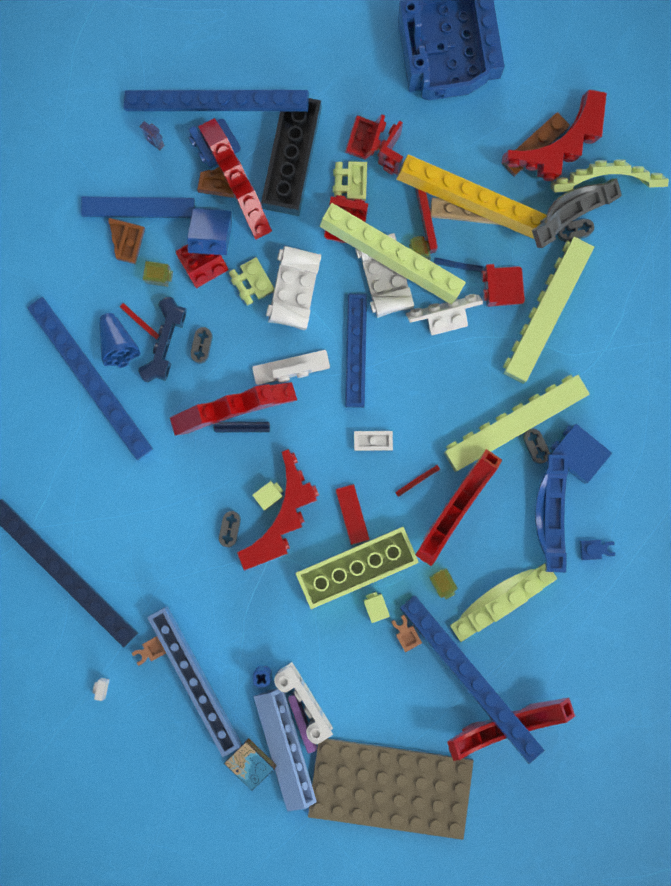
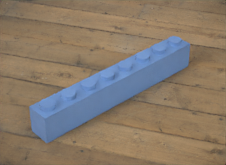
(195, 681)

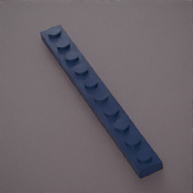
(65, 575)

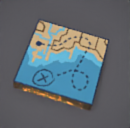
(250, 764)

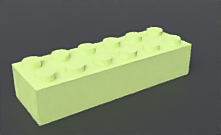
(357, 567)

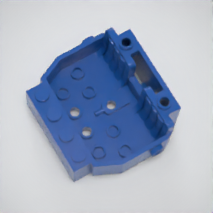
(443, 23)

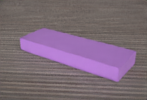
(302, 722)

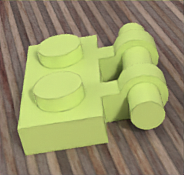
(356, 180)
(257, 279)

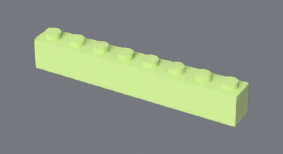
(392, 253)
(548, 310)
(517, 422)

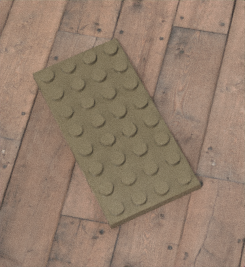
(391, 788)

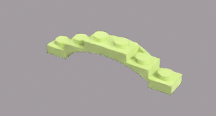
(601, 167)
(501, 601)

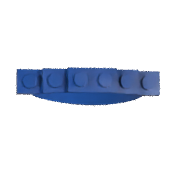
(551, 513)

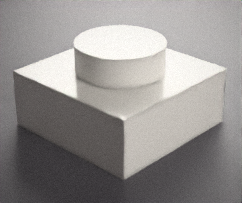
(100, 689)

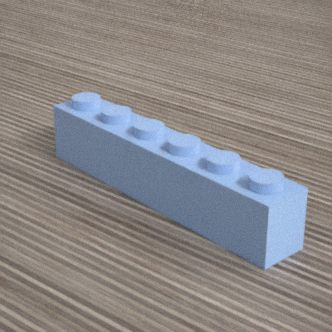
(285, 749)

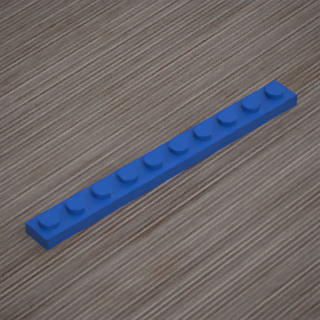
(216, 100)
(90, 378)
(472, 680)

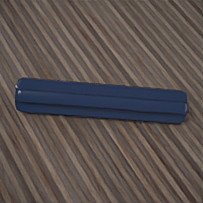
(222, 427)

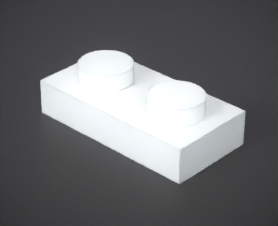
(373, 440)

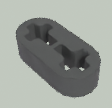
(575, 225)
(205, 346)
(540, 444)
(225, 527)

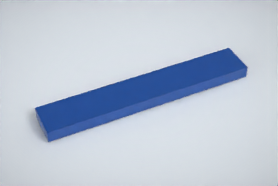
(137, 207)
(356, 350)

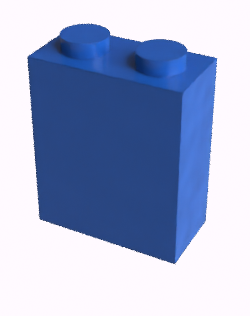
(209, 231)
(583, 452)

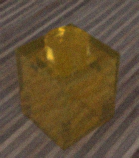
(157, 274)
(443, 584)

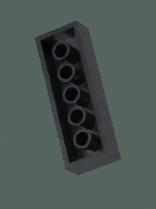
(291, 159)

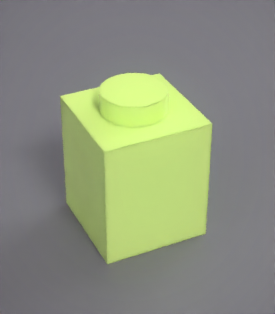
(268, 495)
(376, 607)

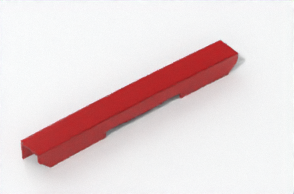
(137, 319)
(416, 481)

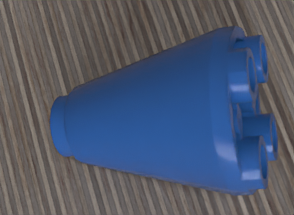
(115, 342)

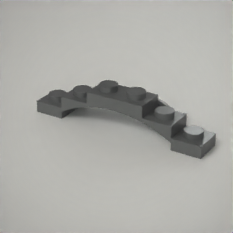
(573, 205)

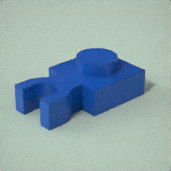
(593, 549)

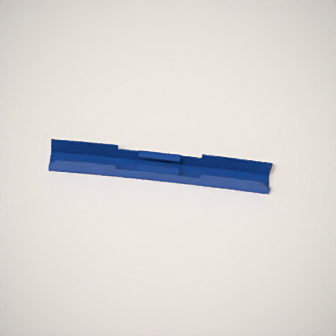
(477, 268)

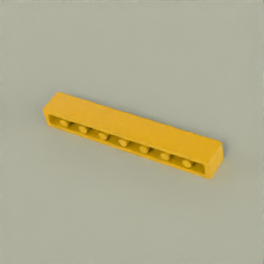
(469, 196)

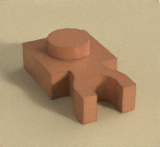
(407, 636)
(152, 649)

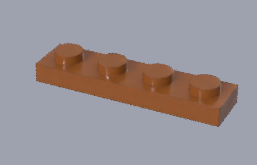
(542, 137)

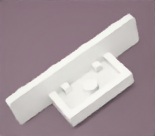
(445, 316)
(291, 367)

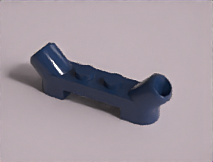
(174, 316)

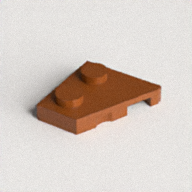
(214, 183)
(126, 240)

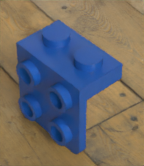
(205, 154)

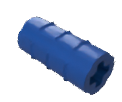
(265, 681)

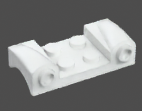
(294, 287)
(387, 287)
(319, 725)

